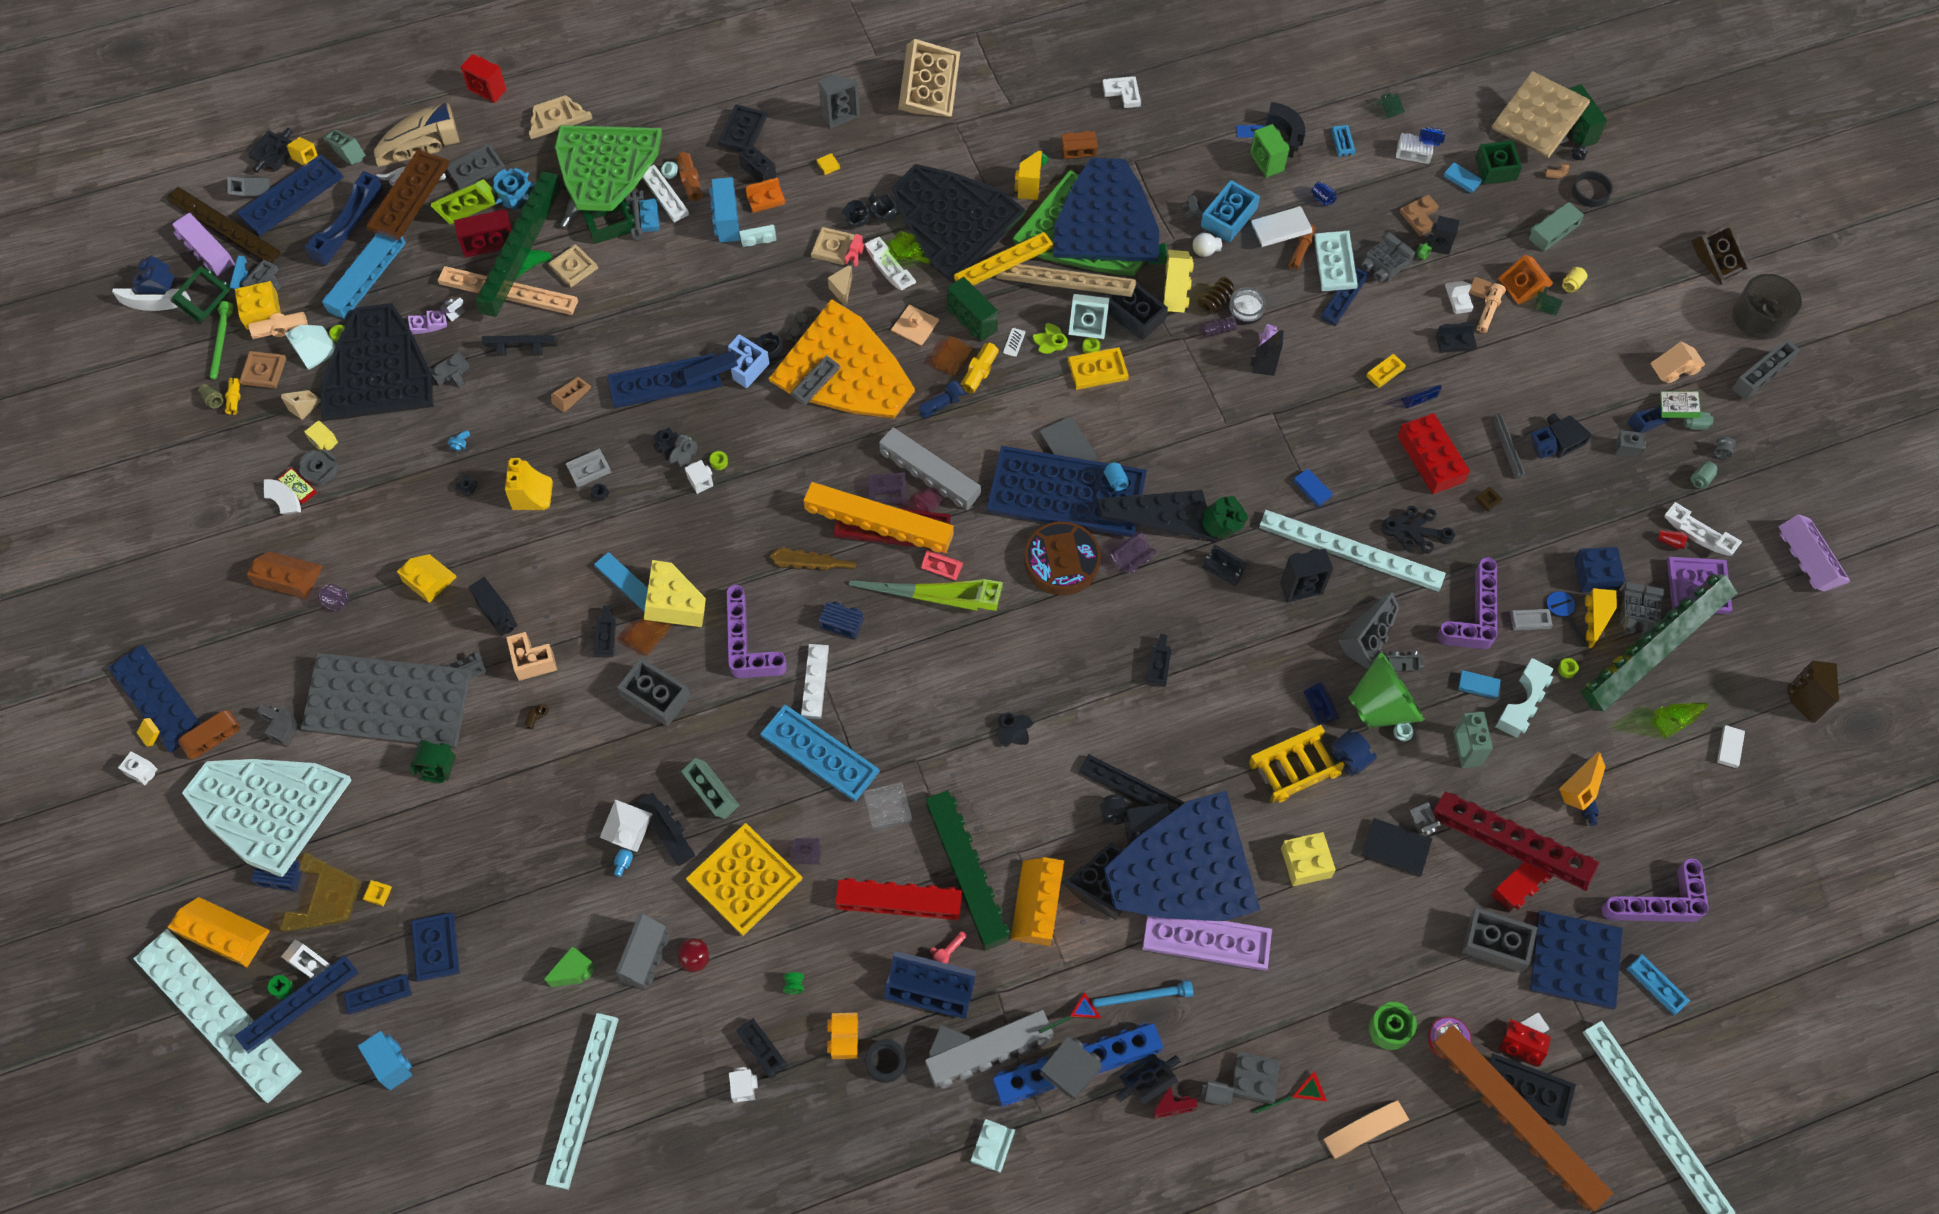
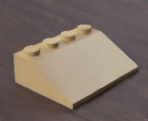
(929, 79)

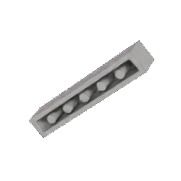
(929, 468)
(988, 1049)

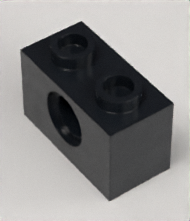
(757, 164)
(1443, 234)

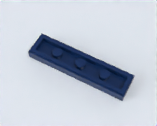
(1343, 299)

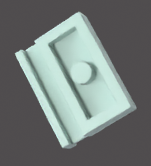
(992, 1146)

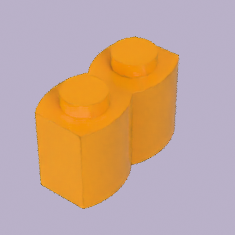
(844, 1036)

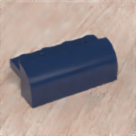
(930, 984)

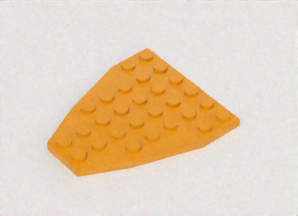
(869, 374)

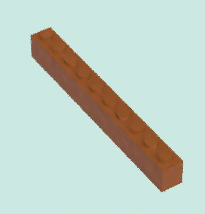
(1524, 1120)

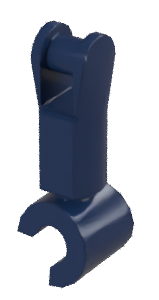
(951, 393)

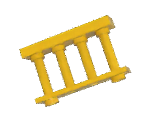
(1296, 745)

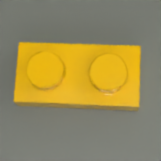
(1386, 370)

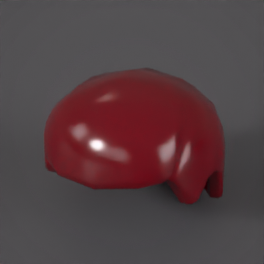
(693, 955)

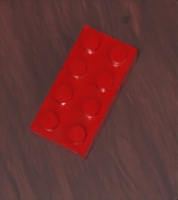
(1433, 453)

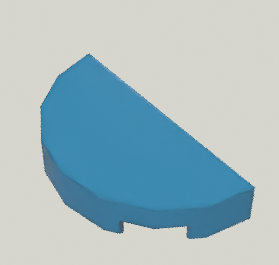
(239, 273)

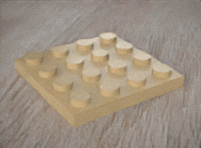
(1540, 114)

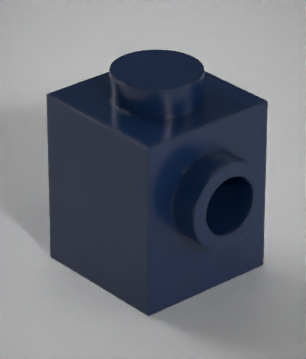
(1544, 442)

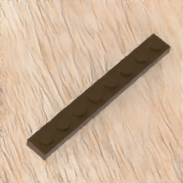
(223, 225)

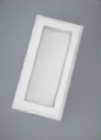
(1730, 746)

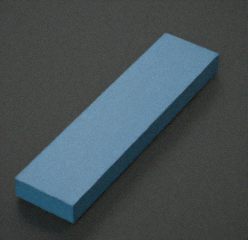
(623, 579)

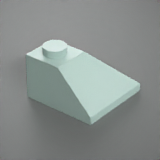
(311, 344)

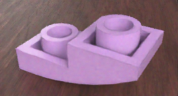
(427, 323)

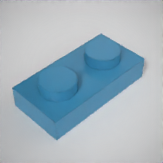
(649, 215)

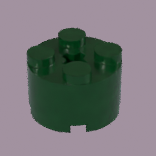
(1224, 517)
(432, 761)

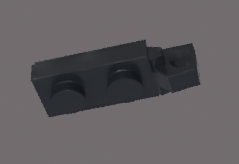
(605, 633)
(1159, 662)

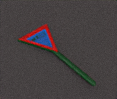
(1083, 1009)

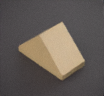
(840, 284)
(300, 402)

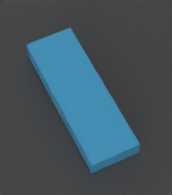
(1658, 984)

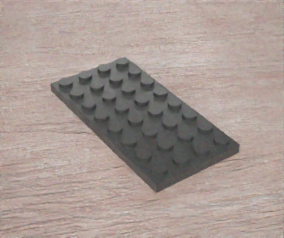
(386, 700)

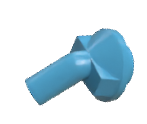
(459, 443)

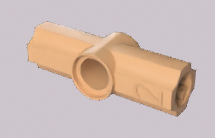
(277, 325)

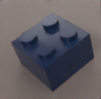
(1599, 569)

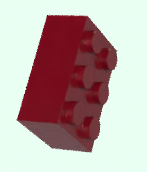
(483, 232)

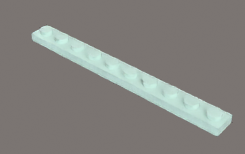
(1352, 550)
(1657, 1120)

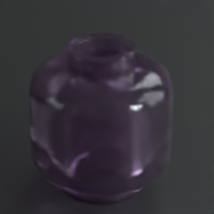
(333, 597)

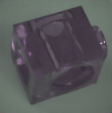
(812, 857)

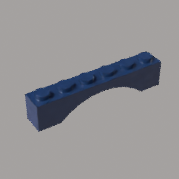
(363, 195)

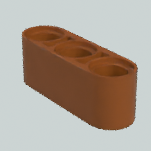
(209, 734)

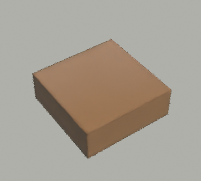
(1480, 287)

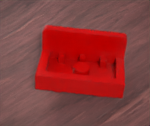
(1525, 1043)

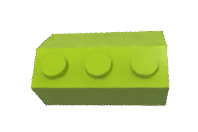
(465, 201)

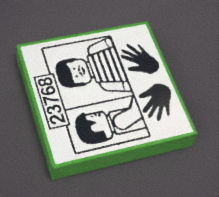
(1680, 404)

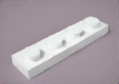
(665, 194)
(815, 681)

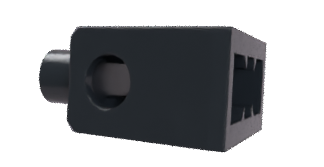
(1568, 434)

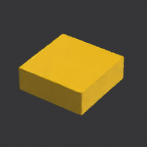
(828, 164)
(148, 732)
(377, 893)

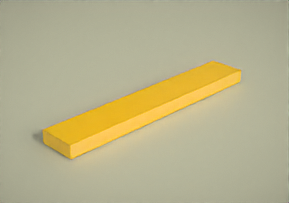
(1006, 259)

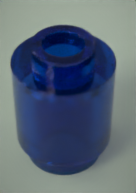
(1431, 136)
(1324, 193)

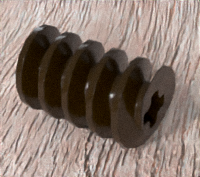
(1217, 295)

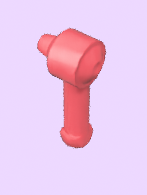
(943, 955)

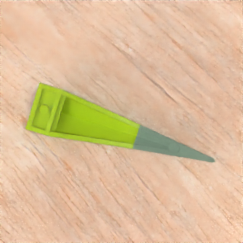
(964, 594)

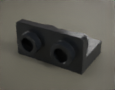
(1456, 337)

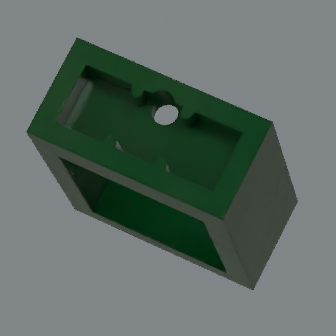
(610, 231)
(191, 309)

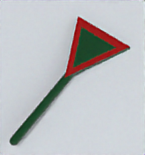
(1309, 1090)

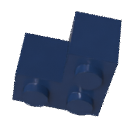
(152, 277)

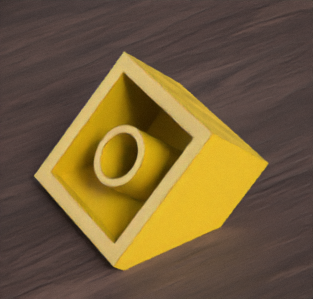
(1028, 177)
(426, 576)

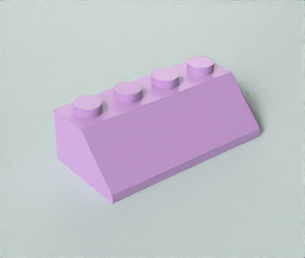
(1813, 553)

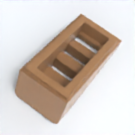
(563, 402)

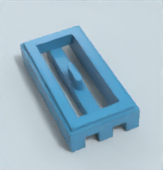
(1344, 150)

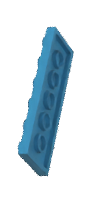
(820, 753)

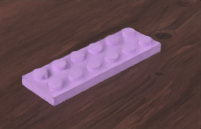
(1210, 941)

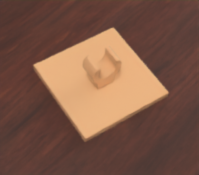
(915, 325)

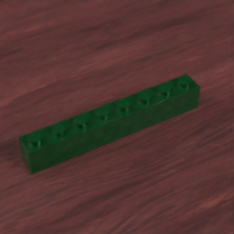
(967, 871)

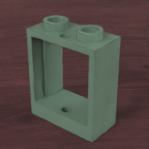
(1471, 742)

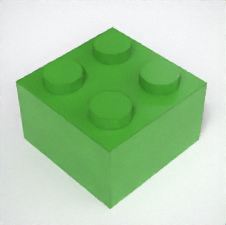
(1269, 150)

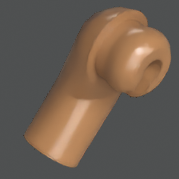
(1559, 173)

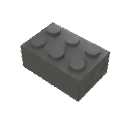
(654, 692)
(1499, 940)

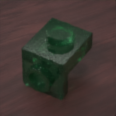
(1391, 105)

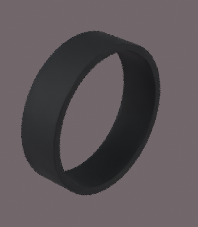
(1596, 176)

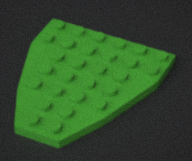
(604, 162)
(1044, 221)

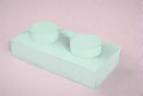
(758, 235)

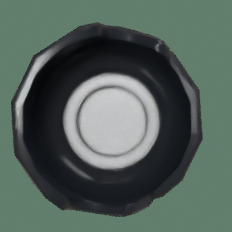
(856, 213)
(771, 343)

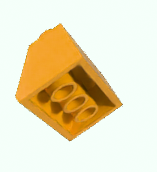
(1037, 901)
(219, 930)

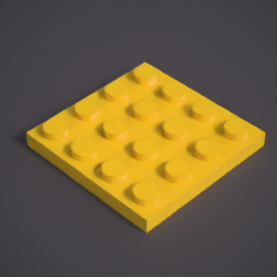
(744, 879)

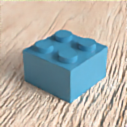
(386, 1060)

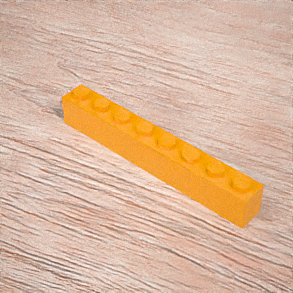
(878, 517)

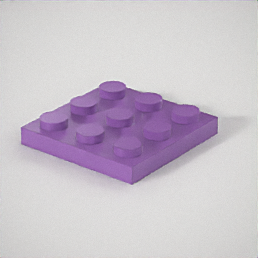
(1689, 573)

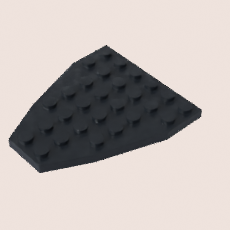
(953, 216)
(375, 367)

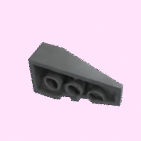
(1366, 636)

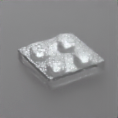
(887, 806)

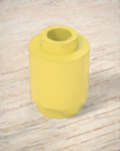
(1574, 279)

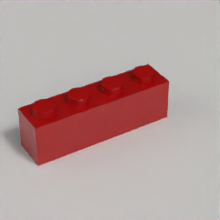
(1519, 884)

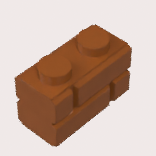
(1079, 144)

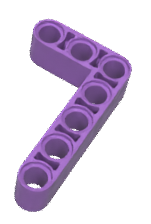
(1482, 611)
(739, 639)
(1664, 904)

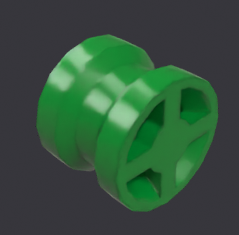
(793, 983)
(284, 990)

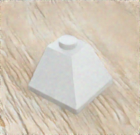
(626, 825)

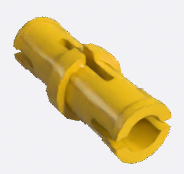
(232, 396)

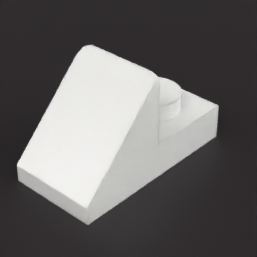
(1459, 296)

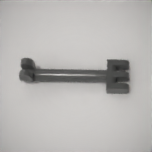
(637, 232)

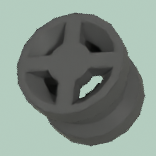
(1724, 448)

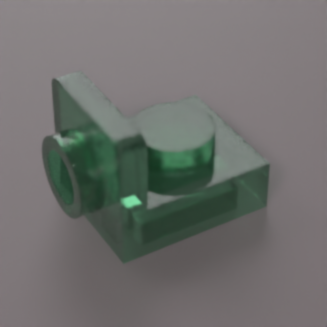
(1548, 303)

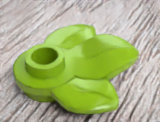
(1049, 339)

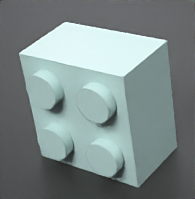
(1088, 316)

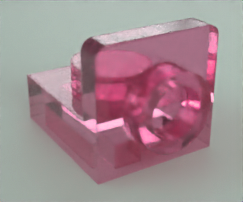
(928, 500)

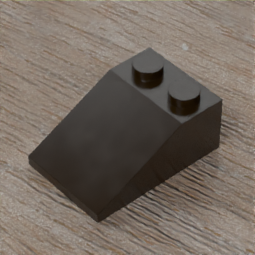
(1722, 253)

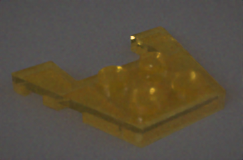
(331, 900)

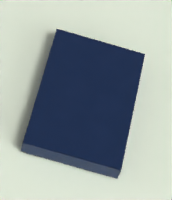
(435, 947)

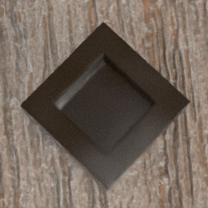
(1488, 499)

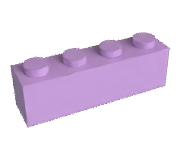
(203, 244)

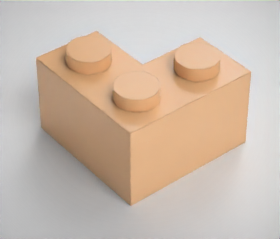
(1676, 361)
(530, 661)

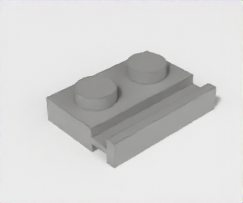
(588, 468)

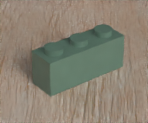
(1555, 226)
(710, 788)

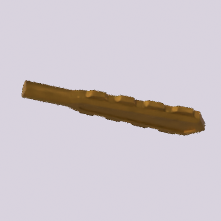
(797, 559)

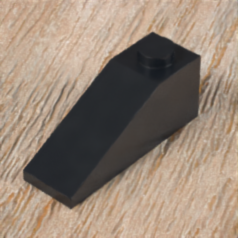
(1268, 355)

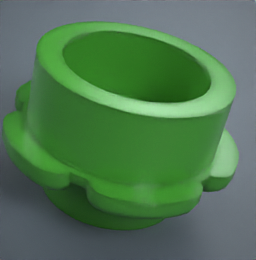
(1423, 251)

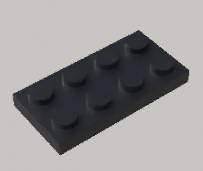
(1543, 1092)

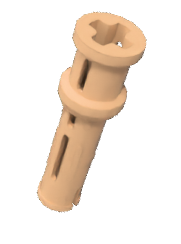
(1492, 302)

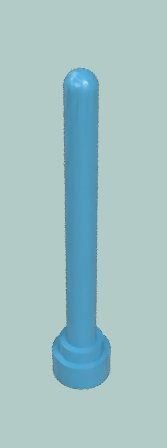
(1184, 989)

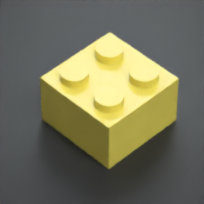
(1308, 859)

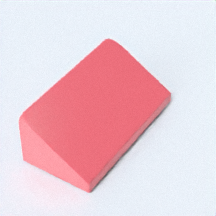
(941, 565)

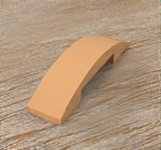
(1366, 1129)

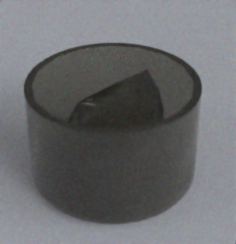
(1767, 306)

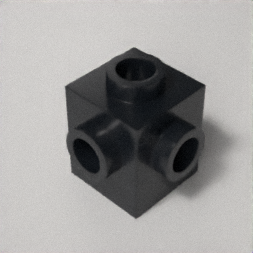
(665, 442)

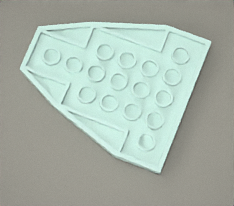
(265, 806)

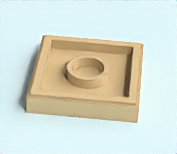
(832, 245)
(573, 265)

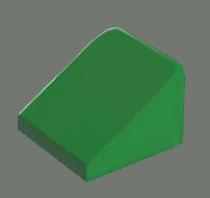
(1162, 254)

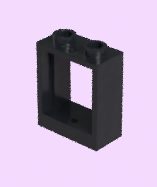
(493, 606)

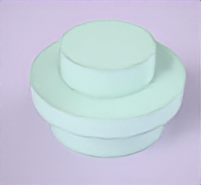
(669, 169)
(1403, 732)

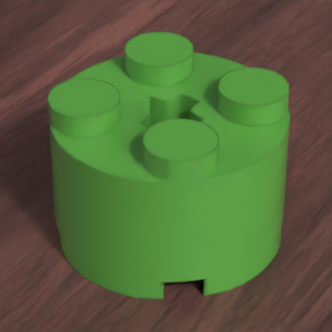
(1401, 1019)

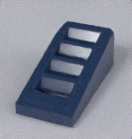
(1647, 420)

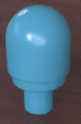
(622, 861)

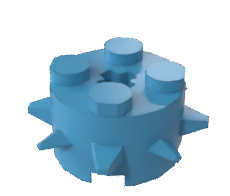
(512, 188)

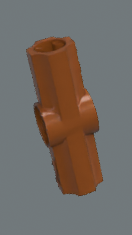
(689, 176)

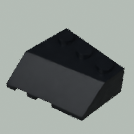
(1091, 885)

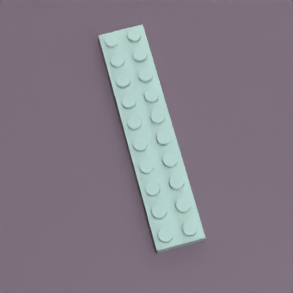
(215, 1014)

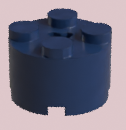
(1353, 752)

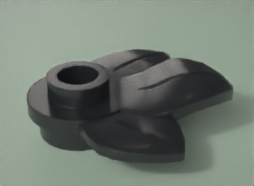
(1016, 731)

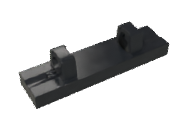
(534, 341)

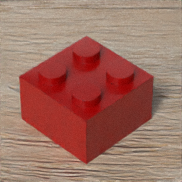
(483, 78)

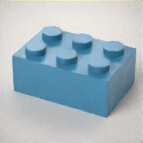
(724, 210)
(1230, 211)

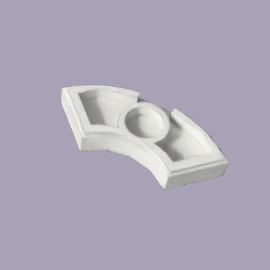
(283, 495)

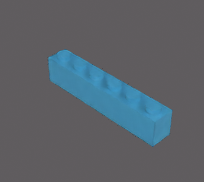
(362, 275)

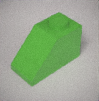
(570, 970)

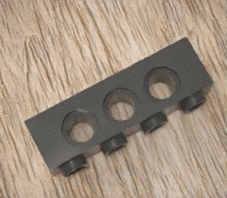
(1765, 369)

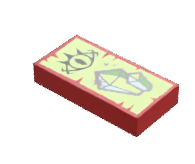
(298, 485)

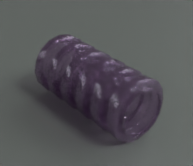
(1220, 326)

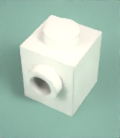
(699, 476)
(138, 768)
(742, 1085)

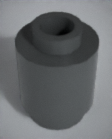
(1216, 1093)

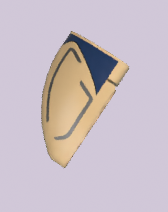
(419, 131)

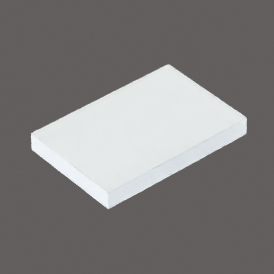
(1281, 226)

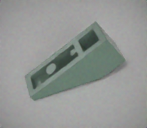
(344, 146)

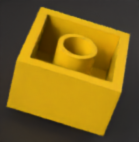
(257, 302)

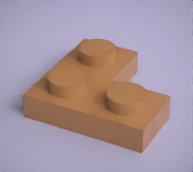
(1417, 214)

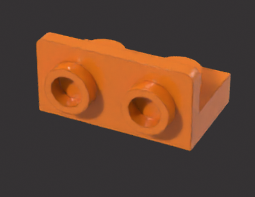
(764, 195)

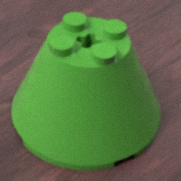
(1383, 697)

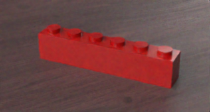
(899, 899)

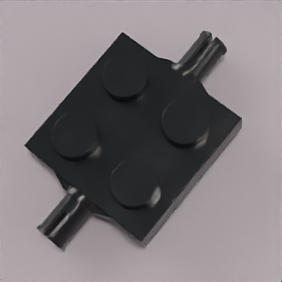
(271, 150)
(1148, 1079)

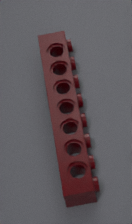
(1519, 849)

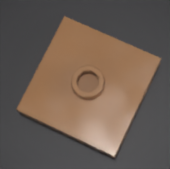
(262, 369)

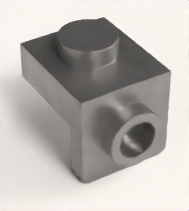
(453, 307)
(1424, 819)

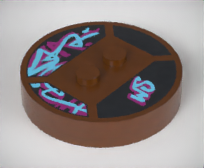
(1062, 558)

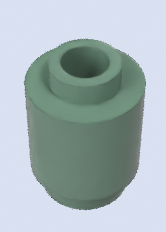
(1702, 423)
(1704, 474)

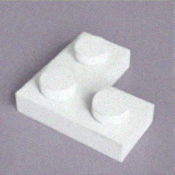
(1125, 87)

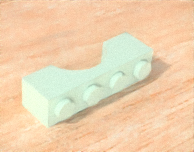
(1533, 679)

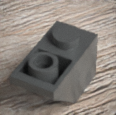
(247, 185)

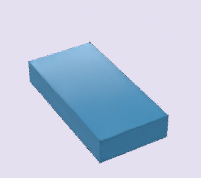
(1463, 177)
(1479, 684)

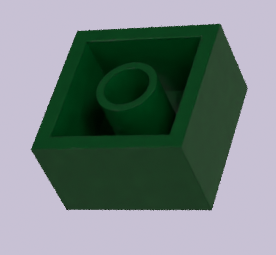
(1498, 162)

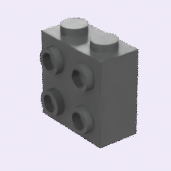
(1071, 1068)

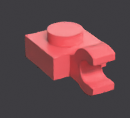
(856, 248)

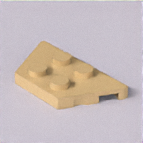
(556, 112)

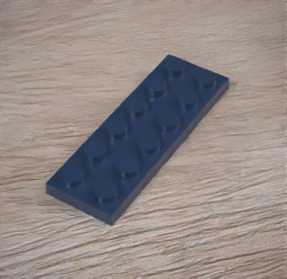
(290, 195)
(657, 382)
(155, 696)

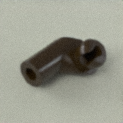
(534, 714)

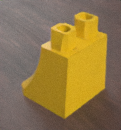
(527, 487)

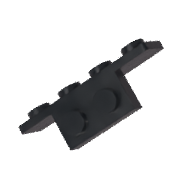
(667, 829)

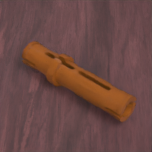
(1304, 242)

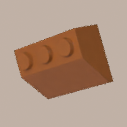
(284, 574)

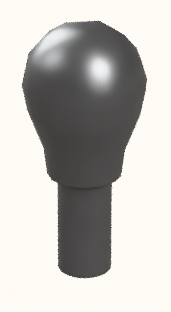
(570, 213)

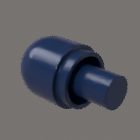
(1591, 813)

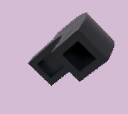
(1288, 121)

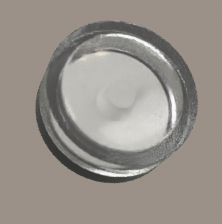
(1247, 305)

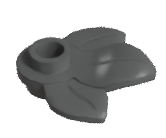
(684, 449)

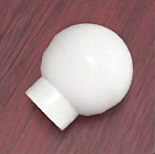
(1206, 244)

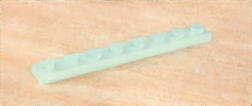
(582, 1102)

